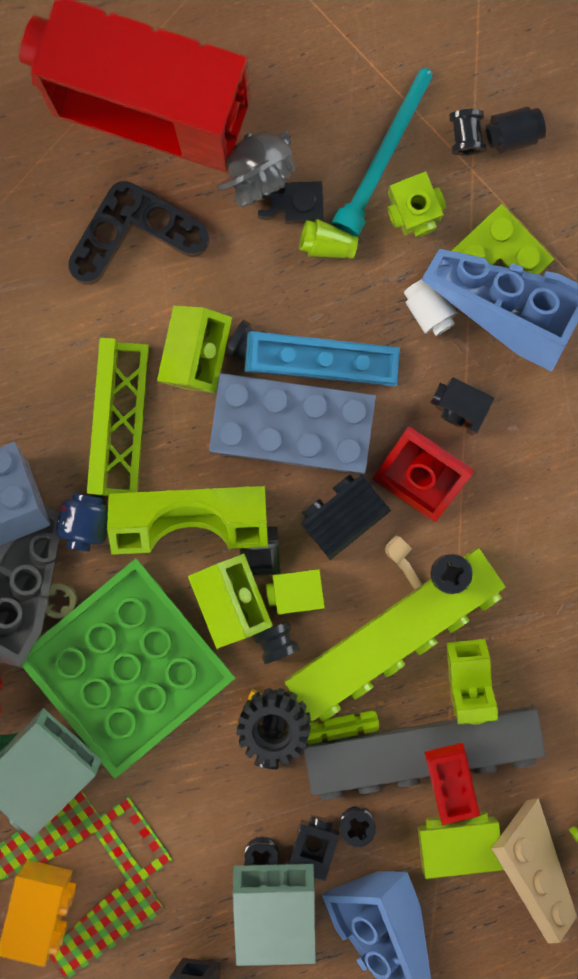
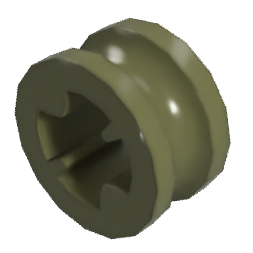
(65, 609)

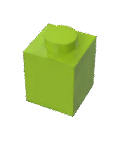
(296, 591)

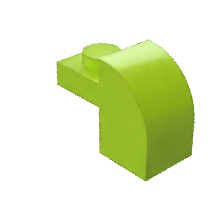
(471, 682)

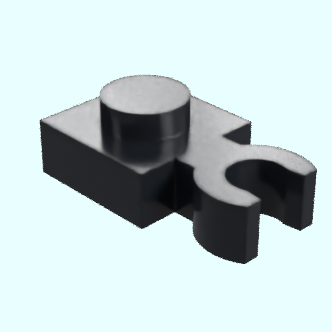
(299, 203)

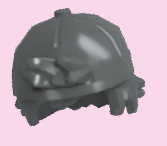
(259, 166)

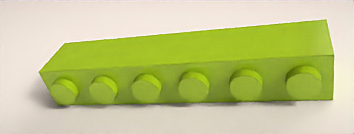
(391, 637)

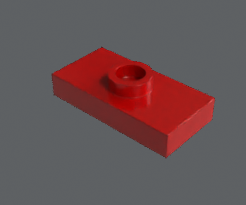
(452, 783)

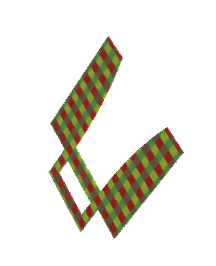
(119, 912)

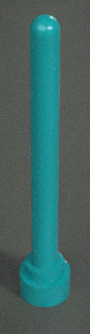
(352, 215)

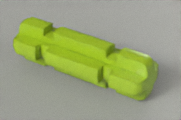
(343, 727)

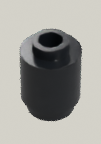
(516, 129)

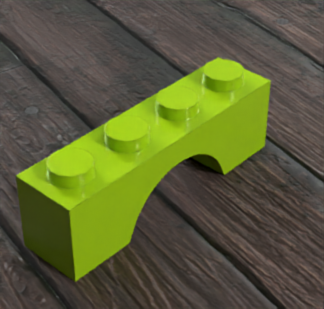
(143, 518)

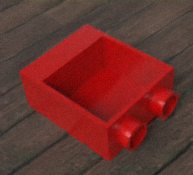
(138, 82)

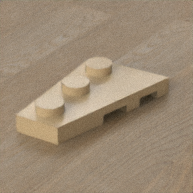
(535, 871)

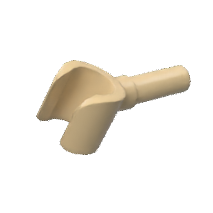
(397, 550)

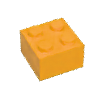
(35, 913)

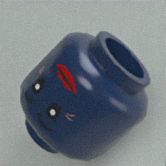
(82, 522)

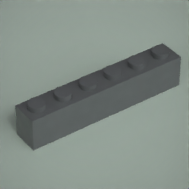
(399, 753)

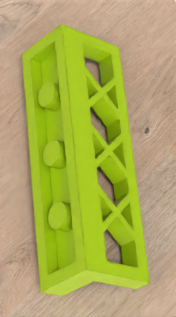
(103, 416)

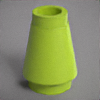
(325, 240)

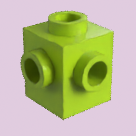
(420, 193)

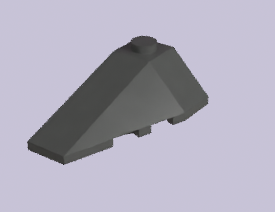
(24, 589)

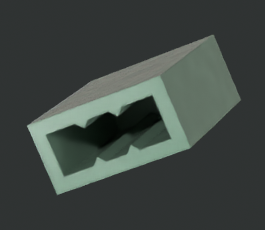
(42, 772)
(274, 914)

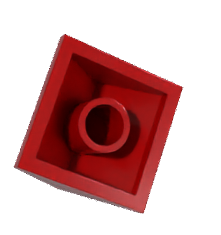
(422, 474)

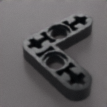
(138, 217)

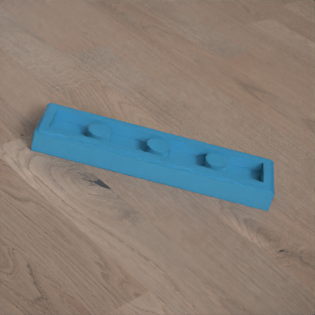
(322, 359)

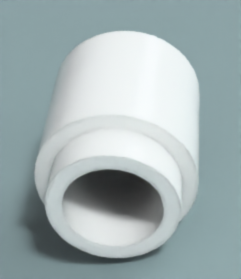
(430, 308)

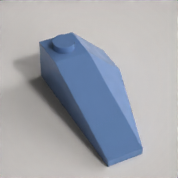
(517, 307)
(382, 923)

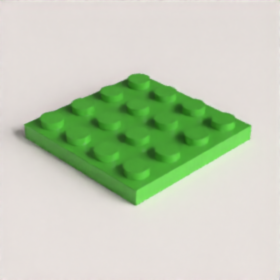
(126, 668)

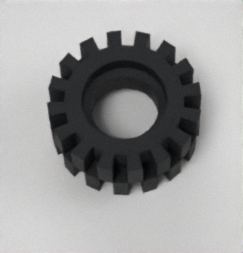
(270, 748)

